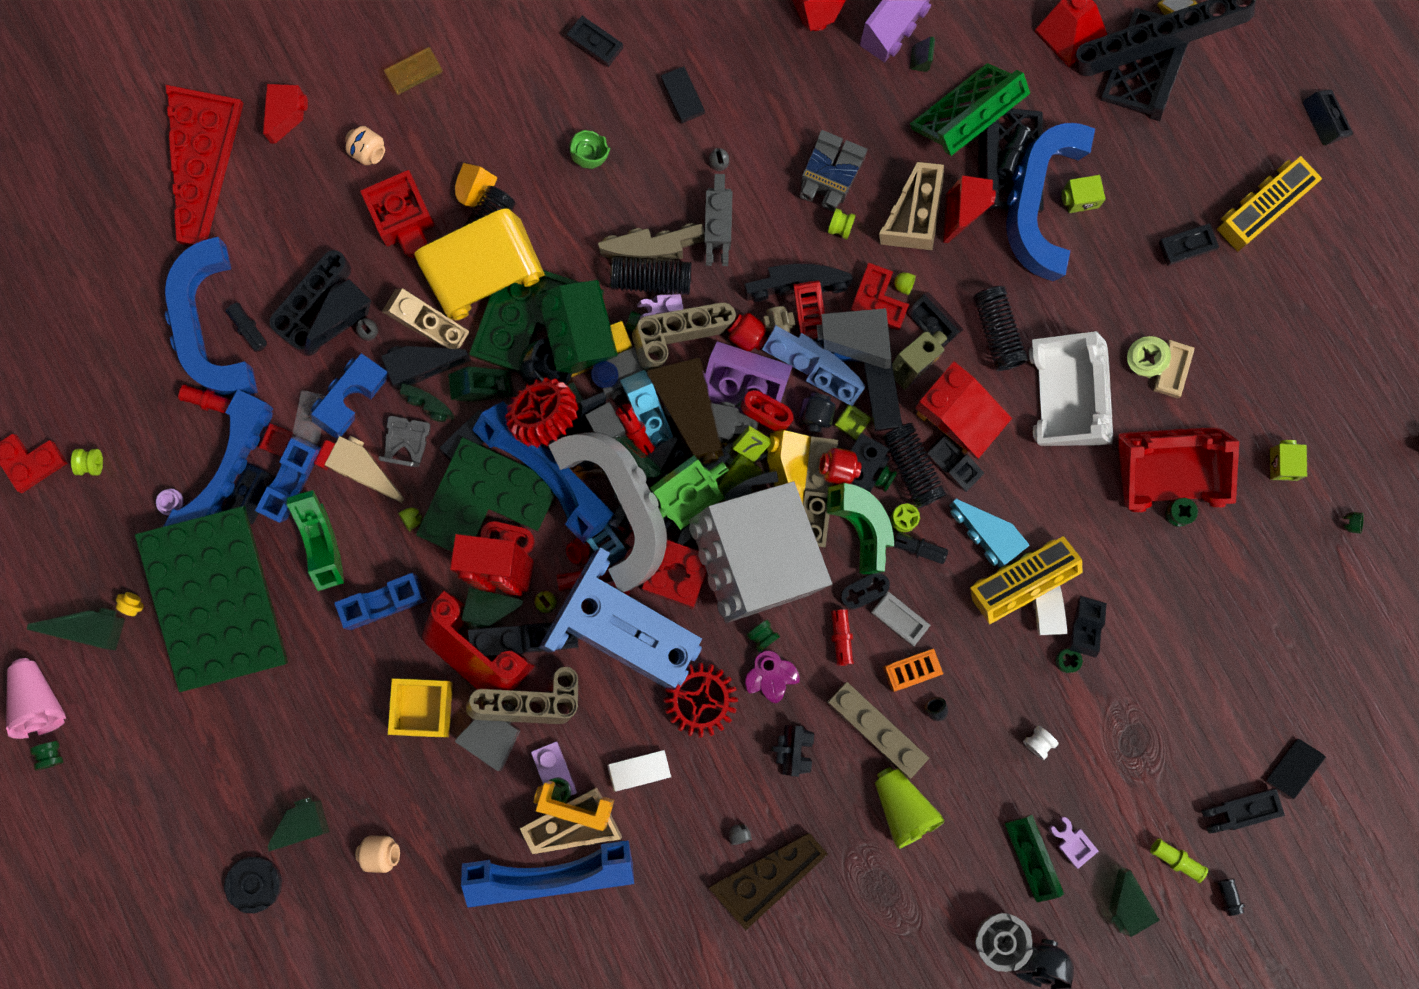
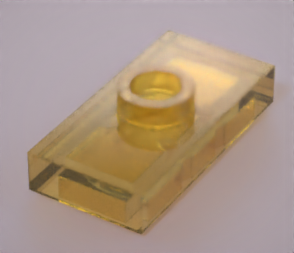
(413, 70)

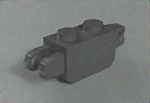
(718, 220)
(729, 421)

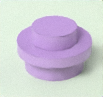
(169, 500)

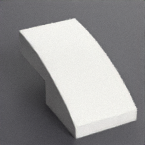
(1050, 613)
(639, 771)

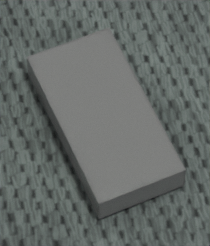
(900, 619)

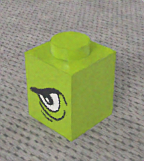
(1083, 194)
(1288, 461)

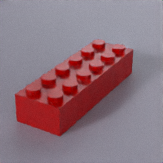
(492, 564)

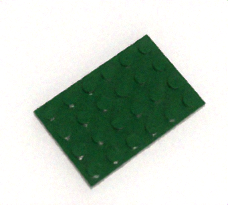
(211, 599)

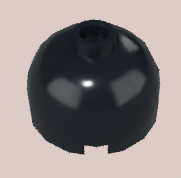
(538, 363)
(1048, 966)

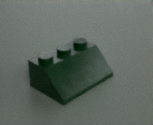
(577, 326)

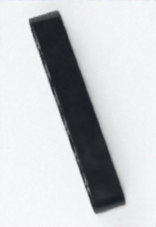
(1154, 41)

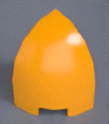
(472, 184)

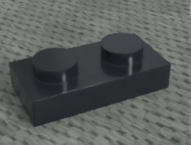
(595, 41)
(1188, 244)

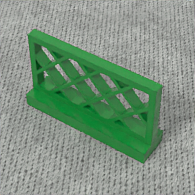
(973, 118)

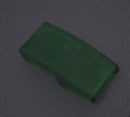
(433, 406)

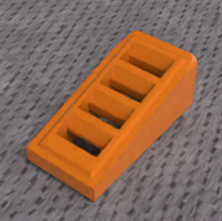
(893, 679)

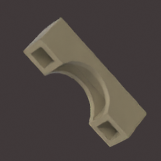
(878, 730)

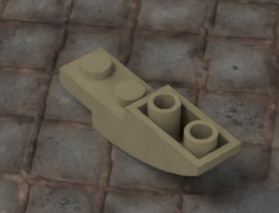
(663, 246)
(817, 489)

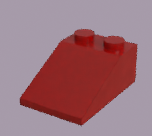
(964, 410)

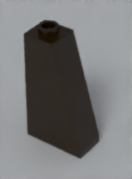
(688, 400)

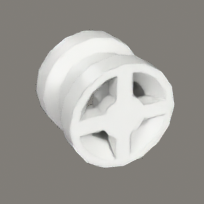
(1040, 742)

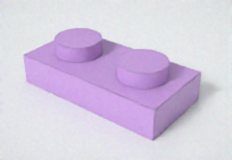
(552, 764)

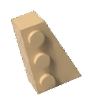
(916, 212)
(556, 833)

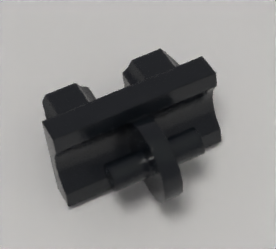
(789, 750)

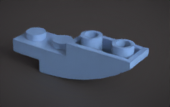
(820, 365)

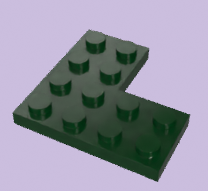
(512, 321)
(478, 483)

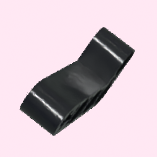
(305, 292)

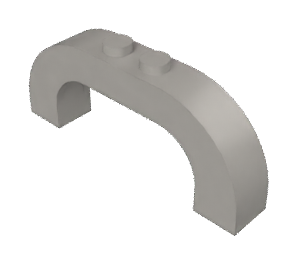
(634, 496)

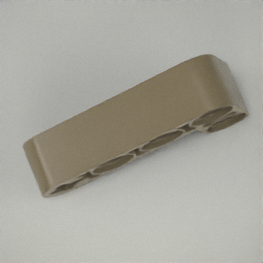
(685, 328)
(521, 700)

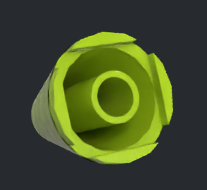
(905, 808)

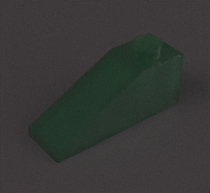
(87, 627)

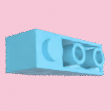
(647, 407)
(995, 535)

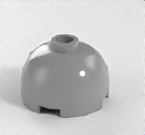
(1003, 942)

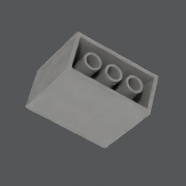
(759, 551)

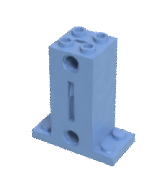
(622, 628)

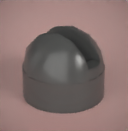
(713, 160)
(371, 325)
(739, 834)

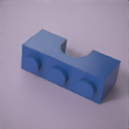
(360, 377)
(294, 471)
(375, 605)

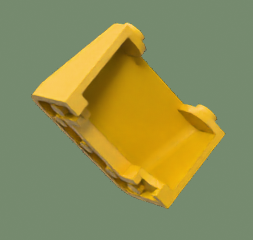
(479, 261)

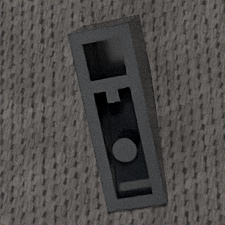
(341, 310)
(416, 364)

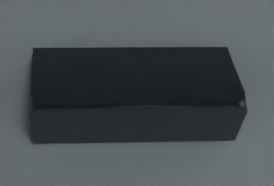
(1327, 117)
(933, 317)
(249, 490)
(1295, 769)

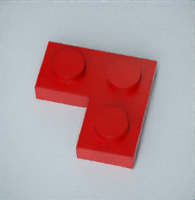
(872, 296)
(27, 468)

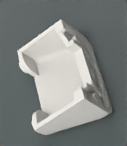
(1073, 390)

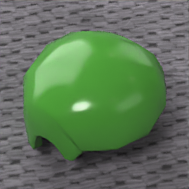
(588, 149)

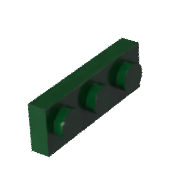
(1034, 858)

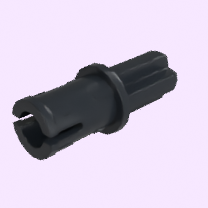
(246, 327)
(921, 548)

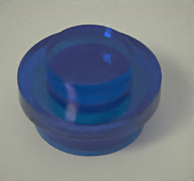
(605, 374)

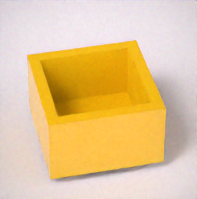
(420, 708)

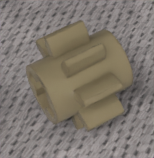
(778, 317)

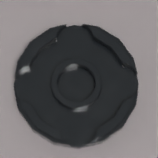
(253, 884)

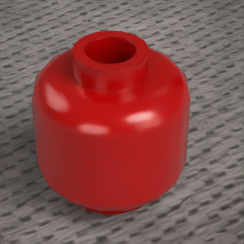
(747, 332)
(839, 466)

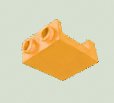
(568, 812)

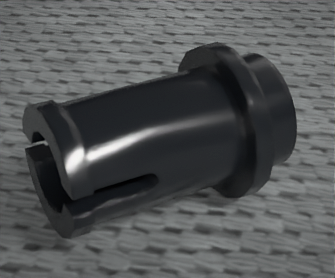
(1230, 897)

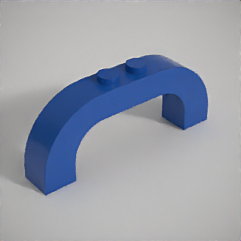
(1022, 228)
(182, 315)

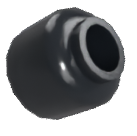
(817, 412)

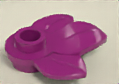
(771, 680)

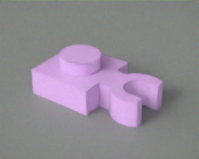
(661, 304)
(1075, 844)

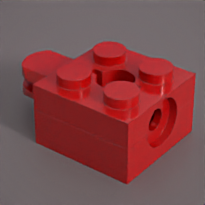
(399, 212)
(678, 576)

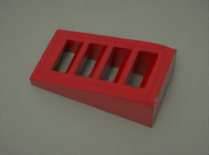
(808, 325)

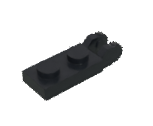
(1246, 810)

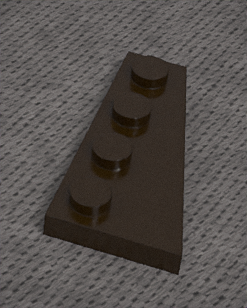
(762, 883)

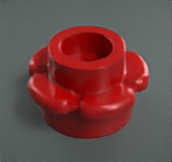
(578, 551)

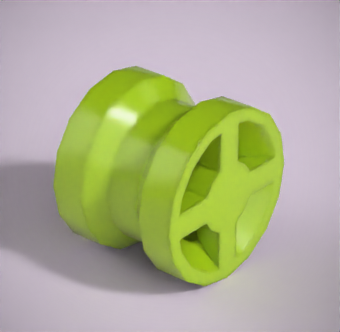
(841, 223)
(87, 462)
(910, 516)

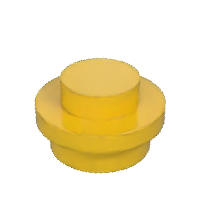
(129, 604)

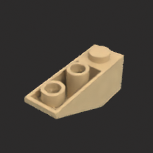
(424, 319)

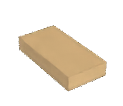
(1173, 378)

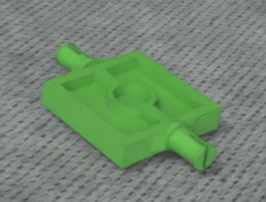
(688, 491)

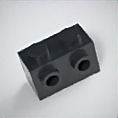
(872, 458)

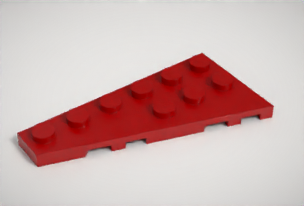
(200, 149)

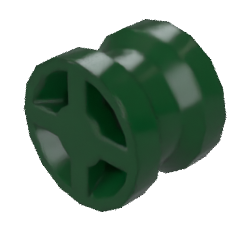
(1175, 512)
(763, 635)
(46, 755)
(565, 789)

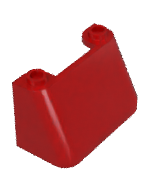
(1178, 466)
(443, 638)

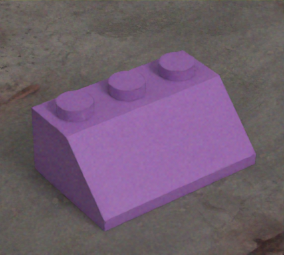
(890, 24)
(736, 372)

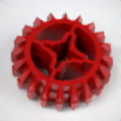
(541, 412)
(723, 707)

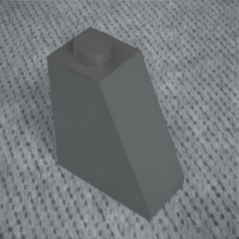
(857, 335)

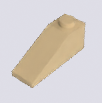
(358, 464)

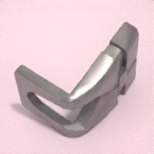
(406, 434)

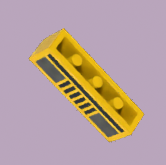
(1269, 203)
(1026, 579)

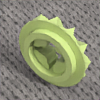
(1152, 345)

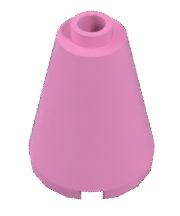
(30, 701)

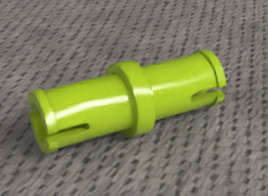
(1179, 860)

